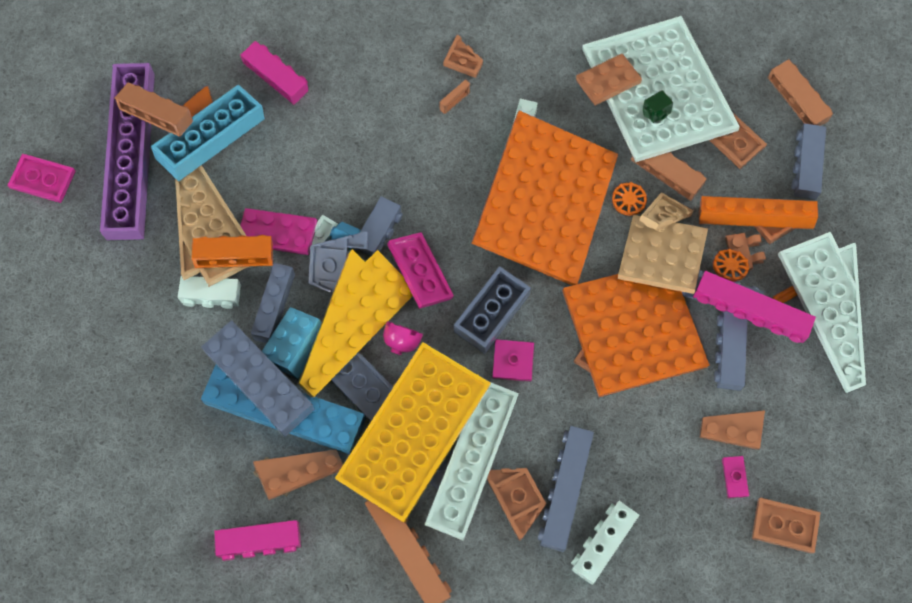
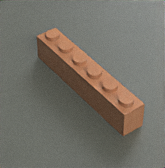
(411, 556)

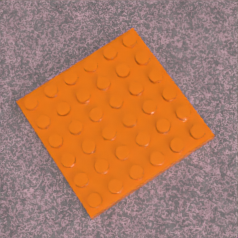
(633, 333)

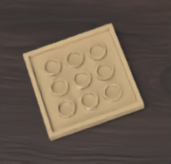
(663, 256)

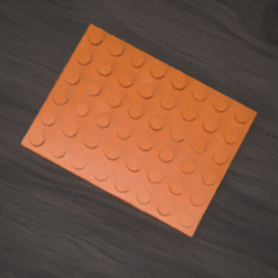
(545, 199)

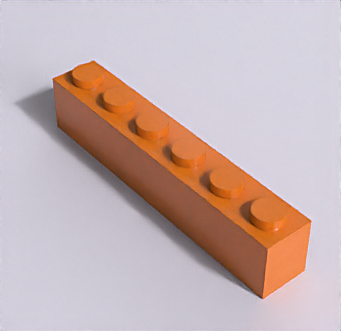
(758, 212)

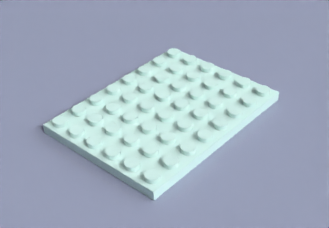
(669, 62)

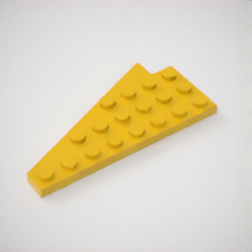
(359, 307)

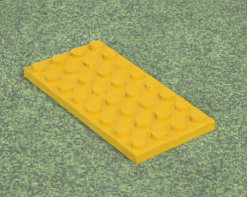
(413, 432)

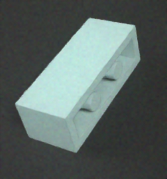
(196, 291)

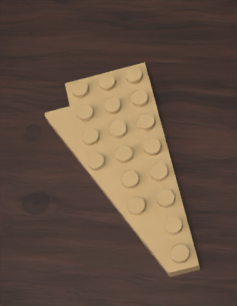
(203, 214)

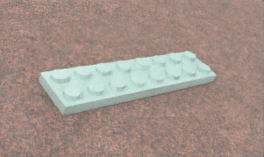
(471, 463)

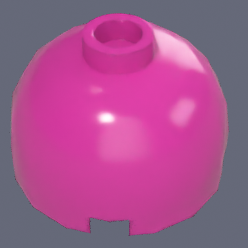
(401, 338)

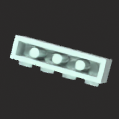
(605, 542)

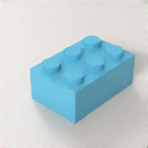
(292, 342)

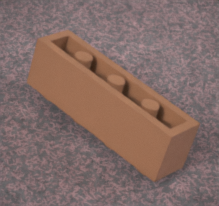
(800, 94)
(154, 109)
(674, 173)

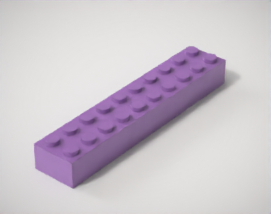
(126, 160)

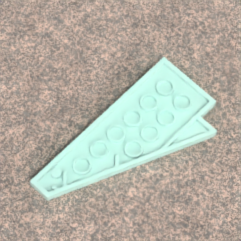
(830, 291)

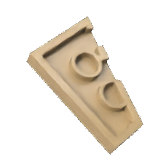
(664, 212)

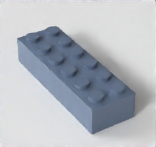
(258, 378)

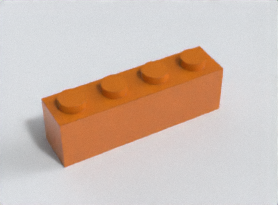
(232, 251)

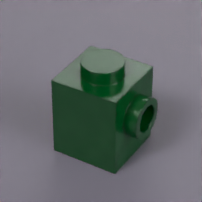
(657, 106)

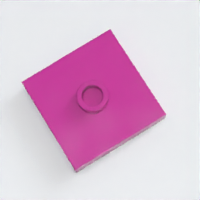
(513, 360)

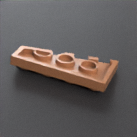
(293, 472)

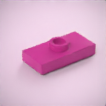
(735, 477)

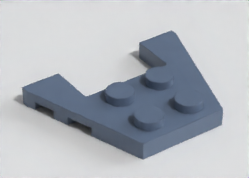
(329, 258)

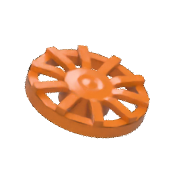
(629, 199)
(731, 265)

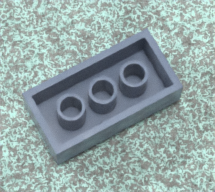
(492, 310)

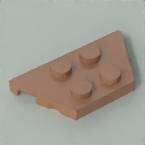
(517, 497)

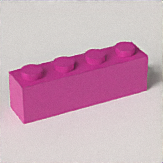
(274, 72)
(257, 539)

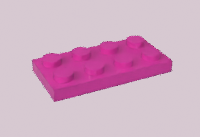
(288, 231)
(420, 270)

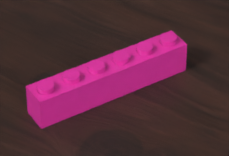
(754, 307)

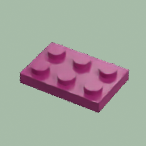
(41, 178)

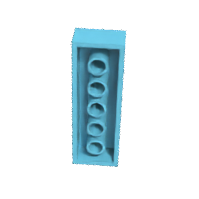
(209, 132)

